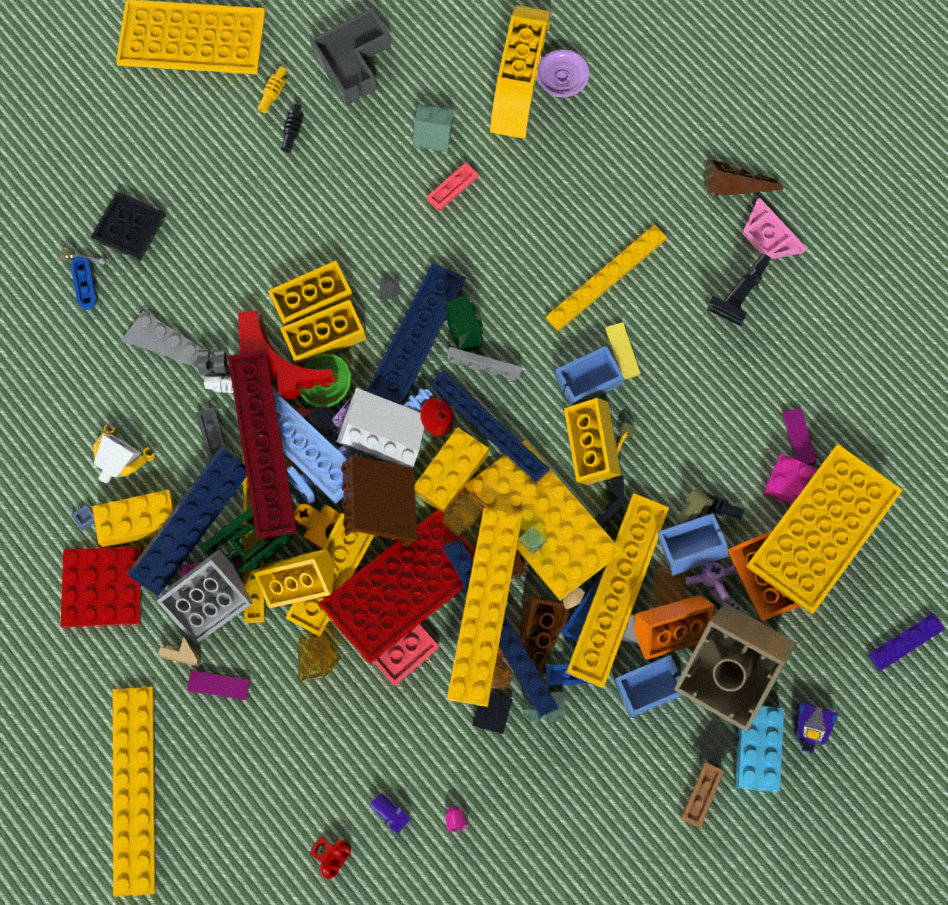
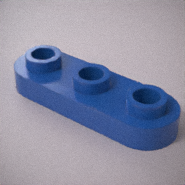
(81, 277)

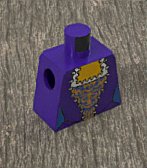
(813, 725)

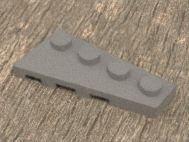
(157, 337)

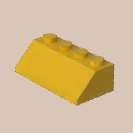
(296, 578)

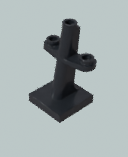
(731, 306)

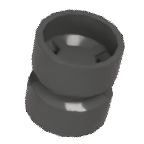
(219, 361)

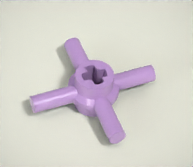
(713, 576)

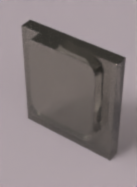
(714, 743)

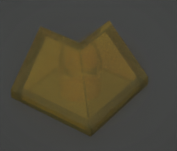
(316, 658)

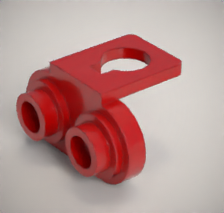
(332, 858)

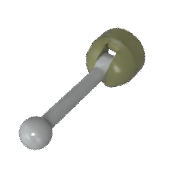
(68, 254)

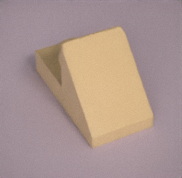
(185, 655)

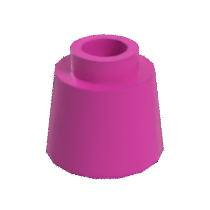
(455, 819)

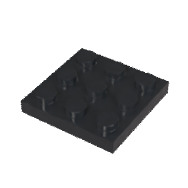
(128, 226)

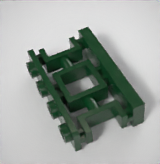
(234, 532)

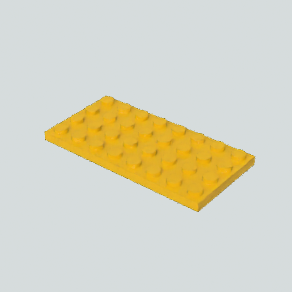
(191, 37)
(824, 529)
(575, 541)

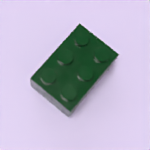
(464, 324)

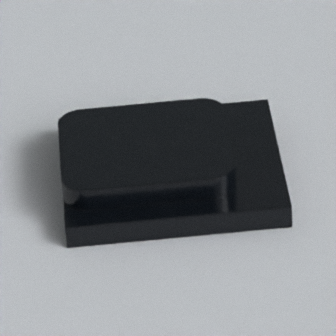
(495, 715)

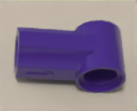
(393, 815)

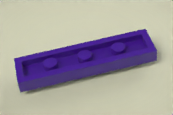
(906, 642)

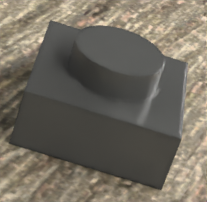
(389, 289)

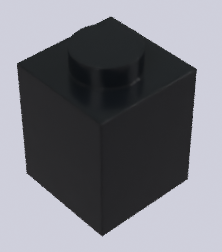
(320, 421)

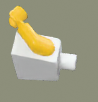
(116, 456)

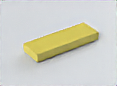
(622, 350)

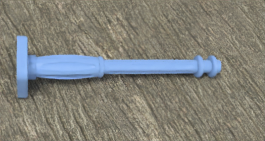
(305, 485)

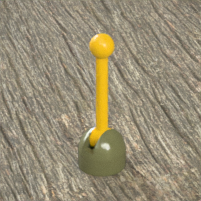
(625, 431)

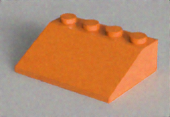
(764, 597)

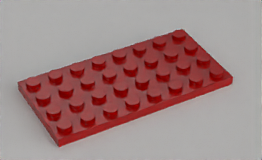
(396, 590)

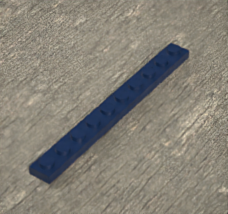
(509, 642)

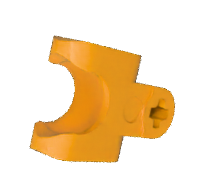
(316, 523)

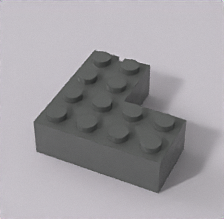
(343, 53)

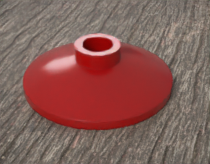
(432, 421)

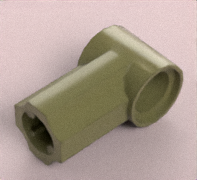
(697, 504)

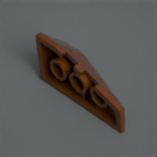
(726, 180)
(540, 627)

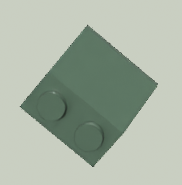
(433, 128)

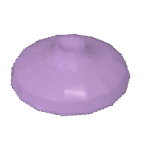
(563, 73)

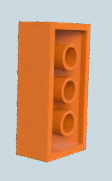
(672, 626)

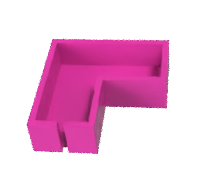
(788, 479)

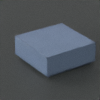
(84, 517)

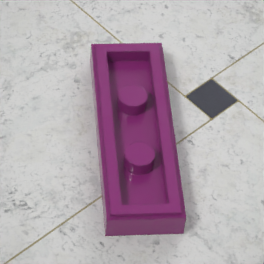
(799, 436)
(218, 685)

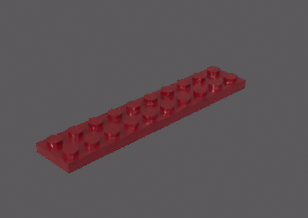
(261, 445)

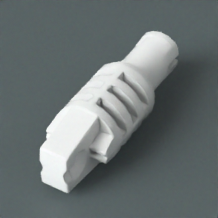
(219, 384)

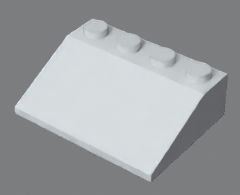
(382, 429)

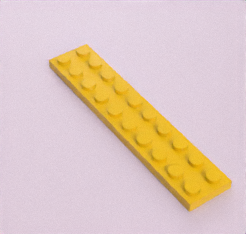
(617, 591)
(485, 608)
(134, 792)

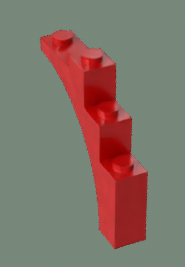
(289, 376)

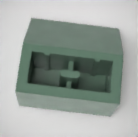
(530, 713)

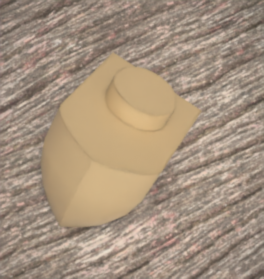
(574, 598)

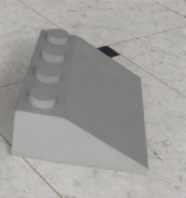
(206, 597)

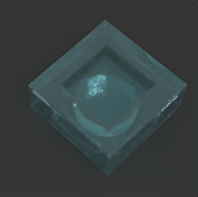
(532, 540)

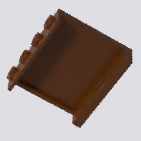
(379, 499)

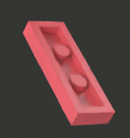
(452, 187)

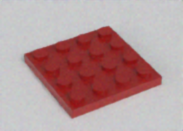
(98, 587)

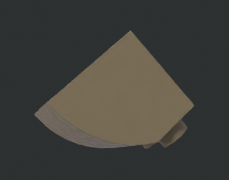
(735, 666)

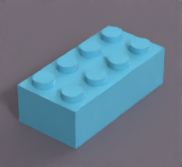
(761, 752)

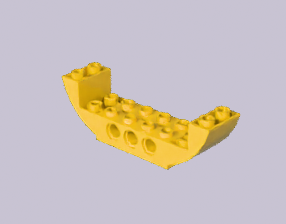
(519, 71)

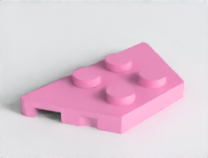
(770, 234)

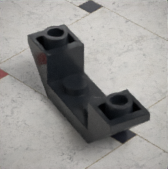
(616, 491)

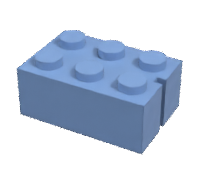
(589, 376)
(693, 544)
(648, 686)

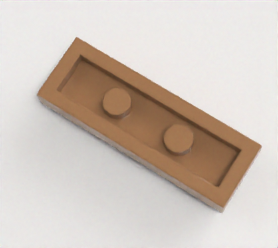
(702, 795)

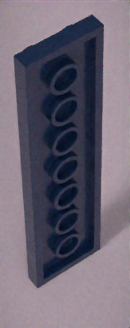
(416, 335)
(188, 522)

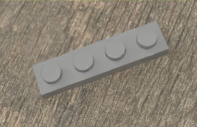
(481, 362)

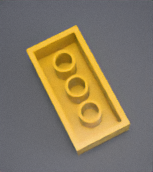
(310, 293)
(323, 333)
(592, 441)
(451, 470)
(132, 518)

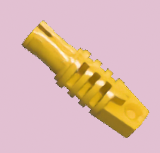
(272, 89)

